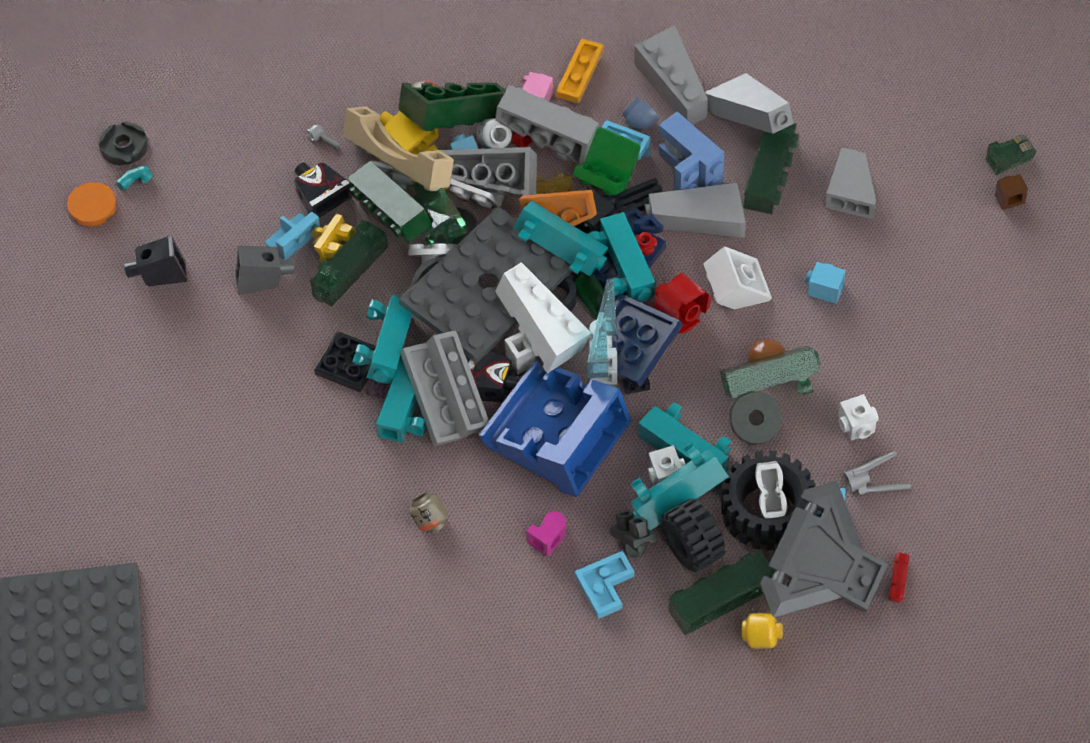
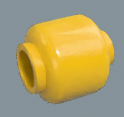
(761, 630)

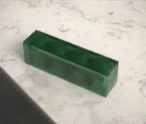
(769, 170)
(719, 593)

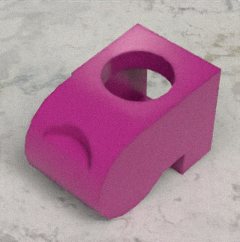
(549, 534)

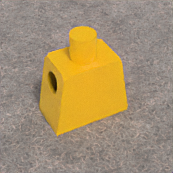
(407, 133)

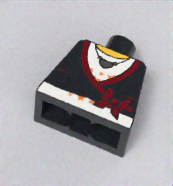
(320, 188)
(493, 376)

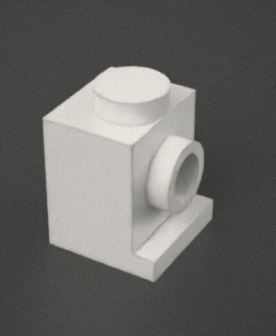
(520, 352)

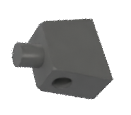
(260, 268)

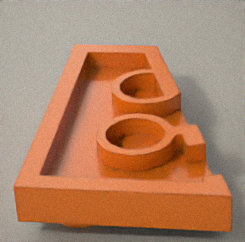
(570, 206)

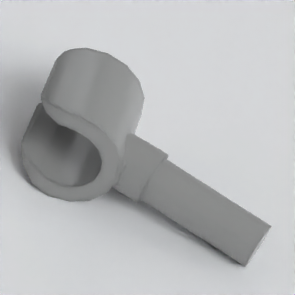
(317, 132)

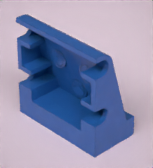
(558, 426)

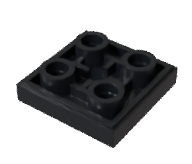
(338, 365)

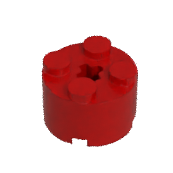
(682, 300)

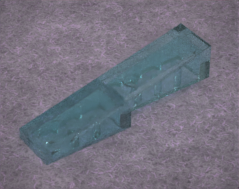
(606, 326)

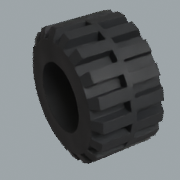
(693, 535)

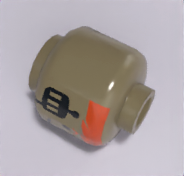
(428, 512)

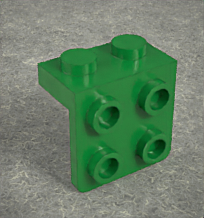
(608, 162)

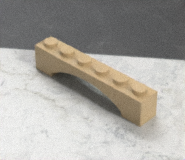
(365, 130)

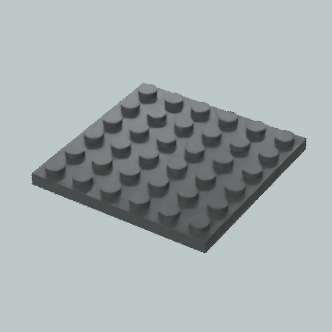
(71, 645)

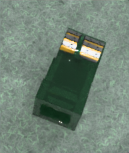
(1009, 154)

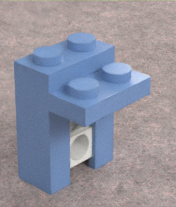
(692, 154)

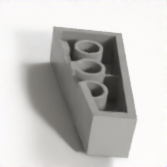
(671, 73)

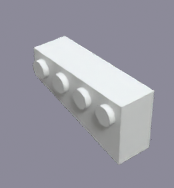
(541, 317)

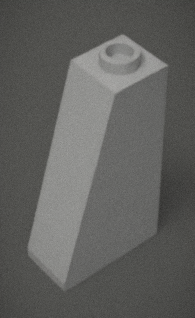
(750, 104)
(700, 210)

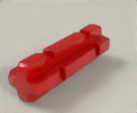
(899, 577)

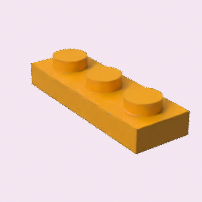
(579, 71)

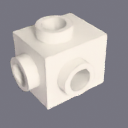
(857, 417)
(663, 463)

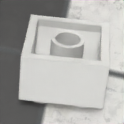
(736, 279)

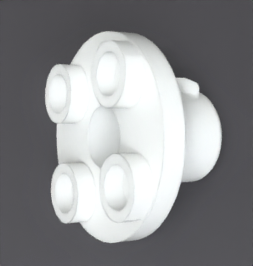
(430, 251)

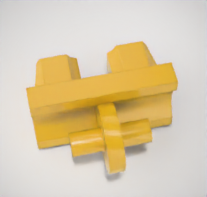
(329, 237)

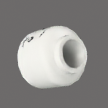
(493, 134)

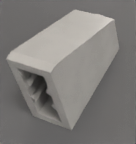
(851, 185)

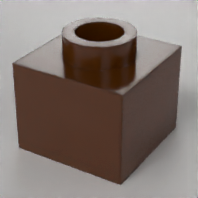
(1011, 191)

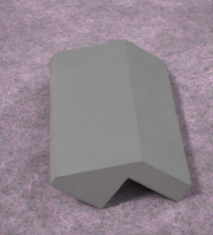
(445, 388)

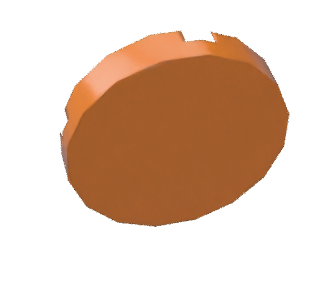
(91, 204)

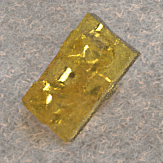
(557, 184)

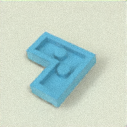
(598, 582)

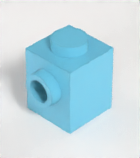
(825, 282)

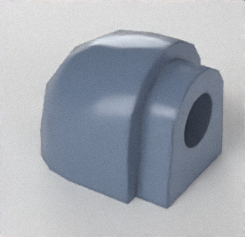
(640, 114)

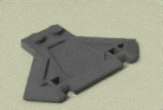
(821, 558)

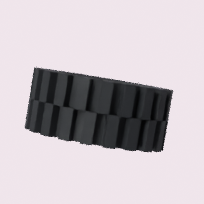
(743, 481)

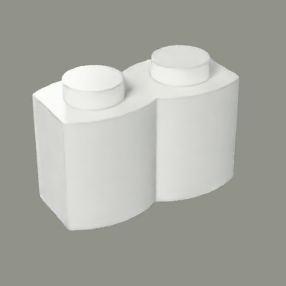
(771, 497)

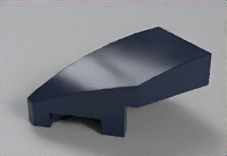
(640, 223)

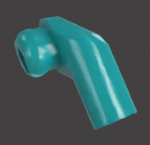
(132, 175)

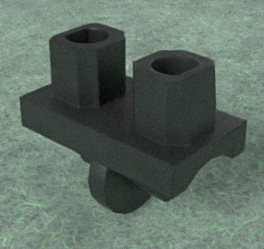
(632, 533)

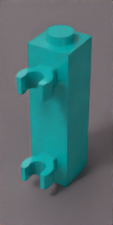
(561, 239)
(627, 258)
(391, 339)
(398, 409)
(664, 430)
(686, 483)

